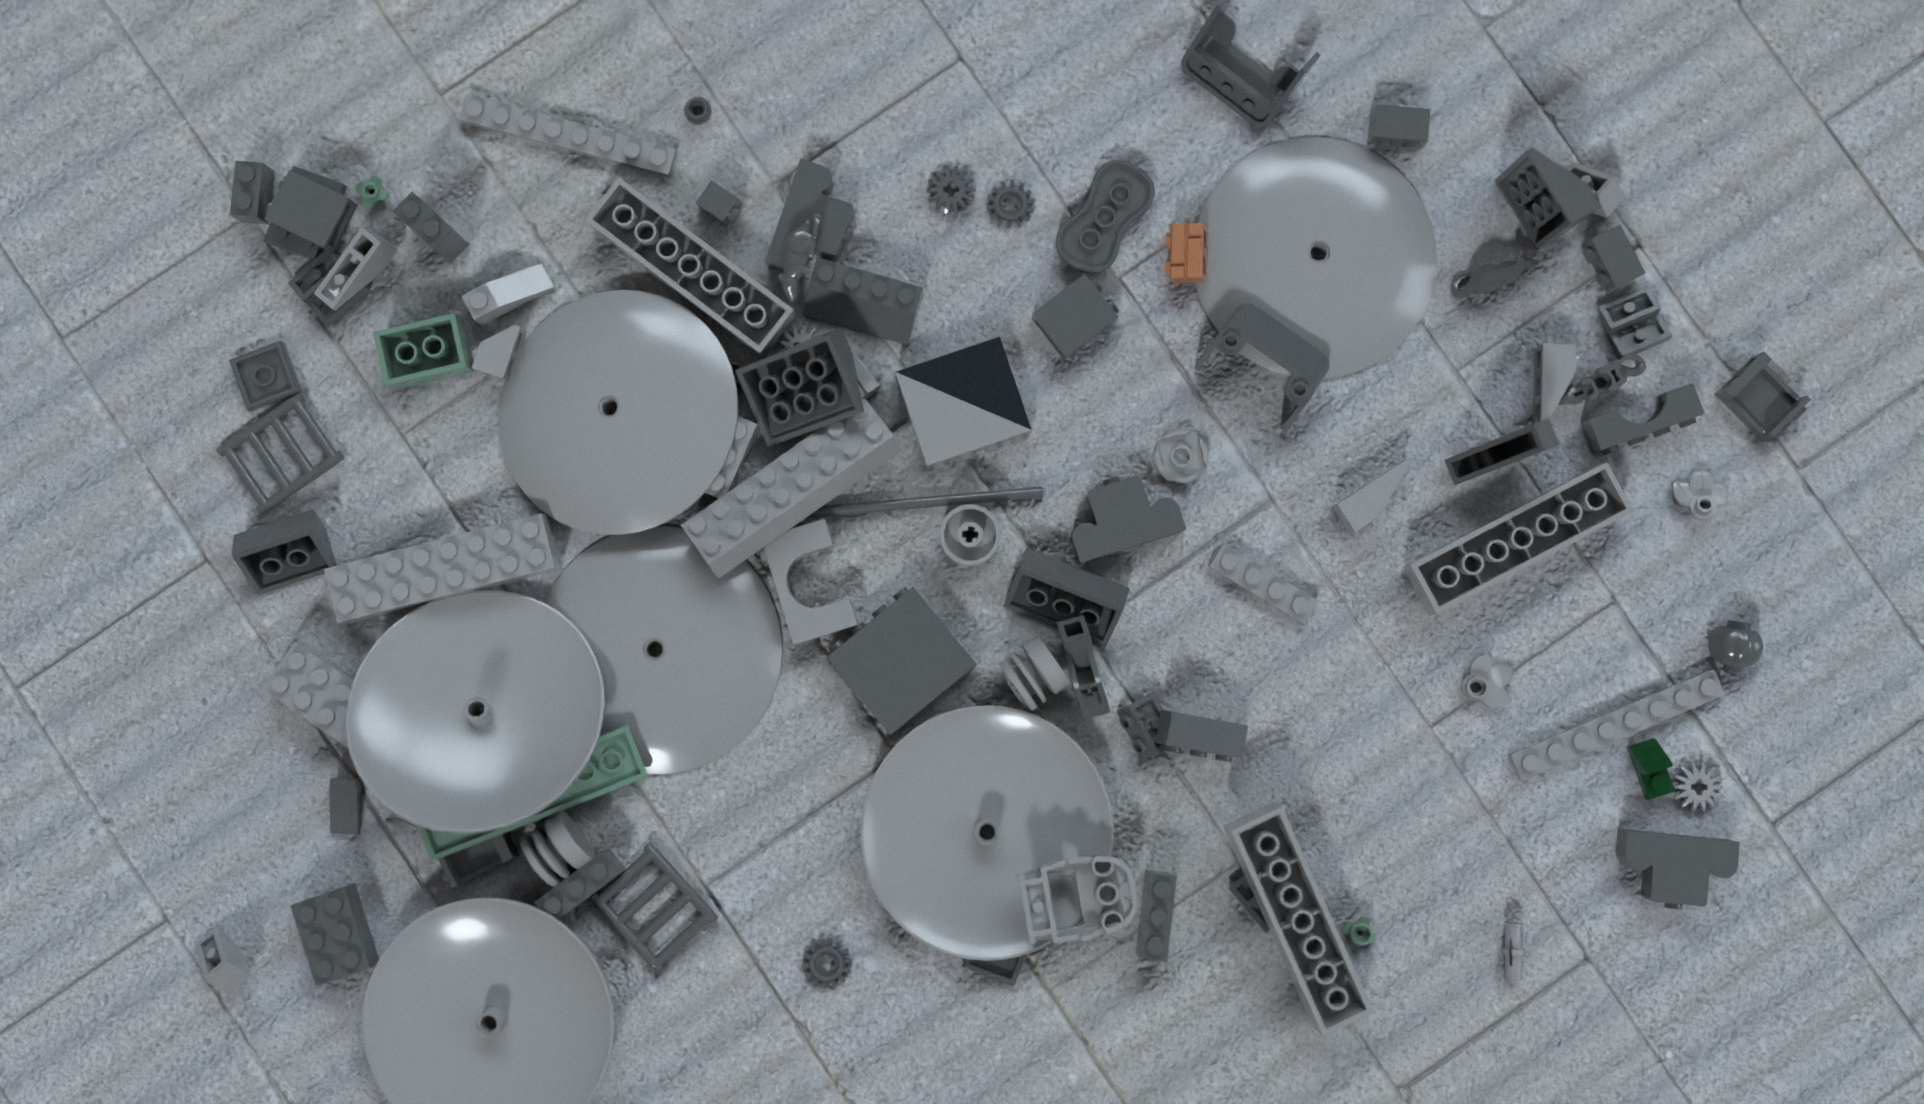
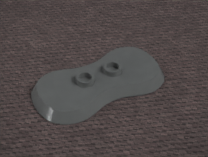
(1094, 234)

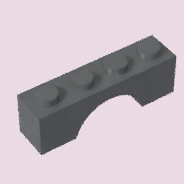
(1672, 408)

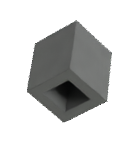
(719, 204)

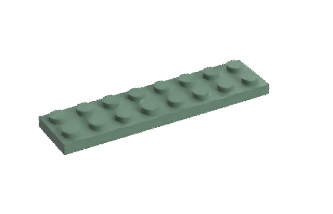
(610, 767)

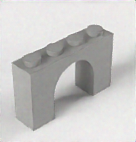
(802, 621)

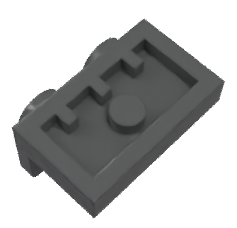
(1141, 723)

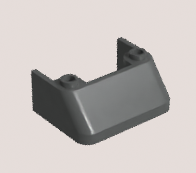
(1235, 76)
(1279, 344)

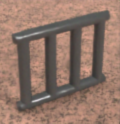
(251, 434)
(619, 920)

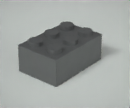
(335, 934)

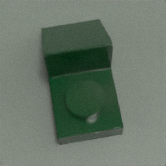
(1651, 768)

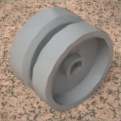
(970, 519)

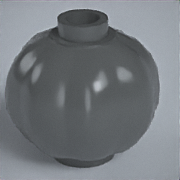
(1735, 645)

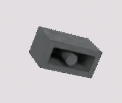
(1398, 127)
(251, 192)
(1612, 259)

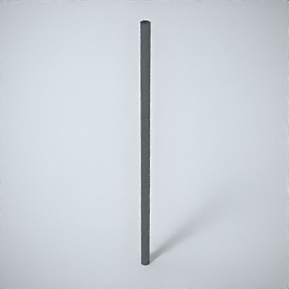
(930, 501)

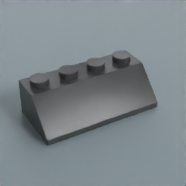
(863, 301)
(1059, 591)

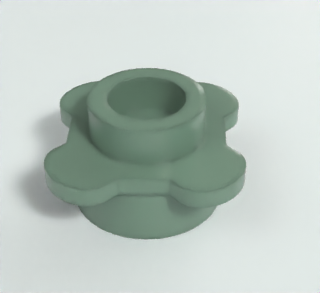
(377, 197)
(1367, 934)

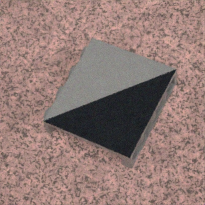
(964, 403)

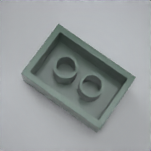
(423, 351)

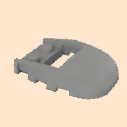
(1104, 894)

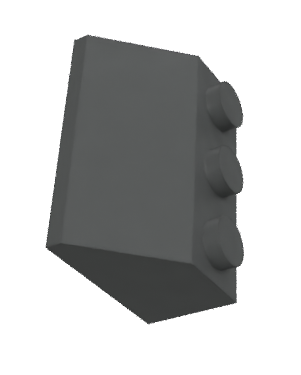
(283, 552)

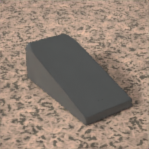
(345, 805)

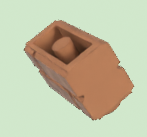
(1187, 253)

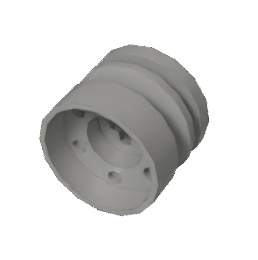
(1034, 673)
(553, 852)

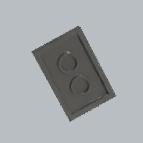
(290, 242)

